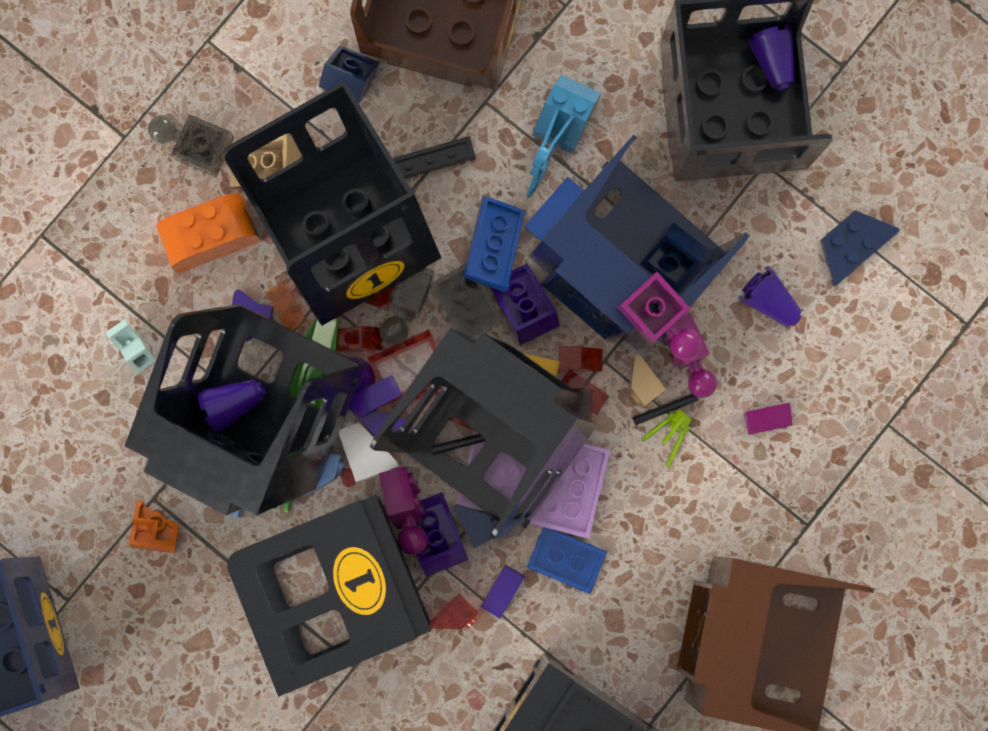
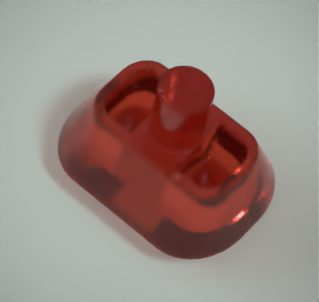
(348, 478)

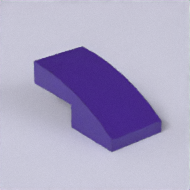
(376, 396)
(502, 591)

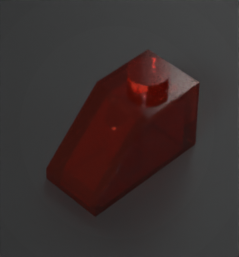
(359, 339)
(579, 359)
(455, 614)

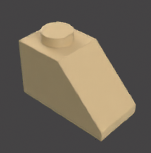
(644, 383)

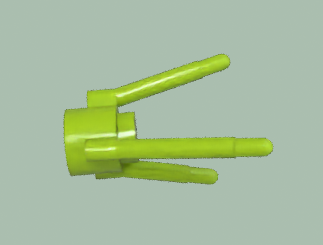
(678, 423)

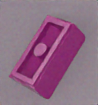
(768, 418)

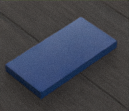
(494, 244)

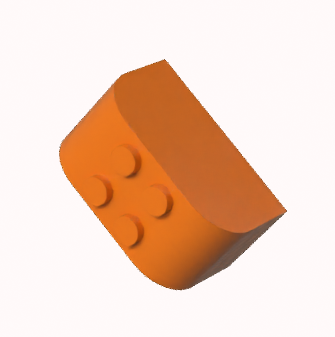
(207, 232)

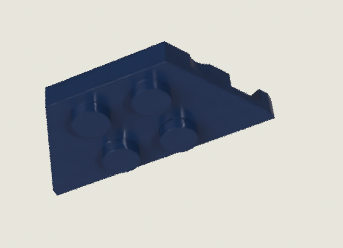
(854, 243)

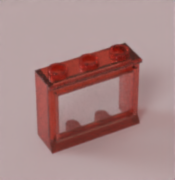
(404, 361)

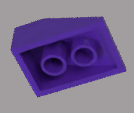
(526, 306)
(444, 543)

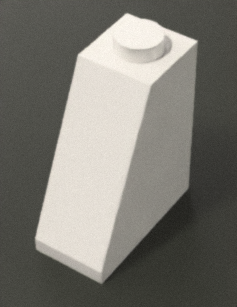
(362, 459)

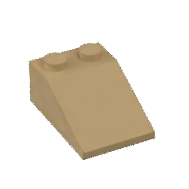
(271, 158)

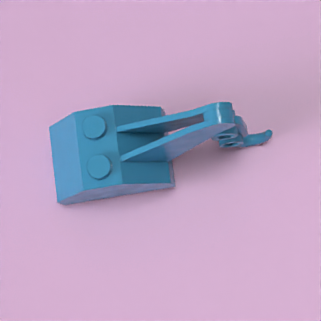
(561, 123)

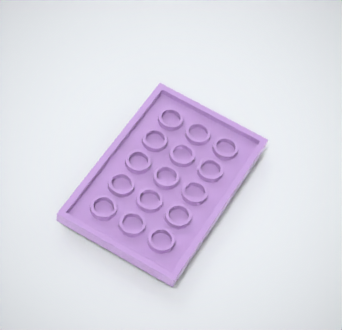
(572, 500)

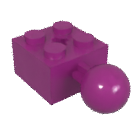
(670, 308)
(701, 382)
(404, 508)

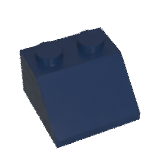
(353, 68)
(675, 256)
(475, 524)

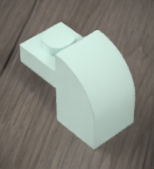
(131, 346)

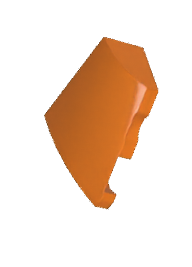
(152, 531)

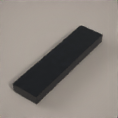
(435, 157)

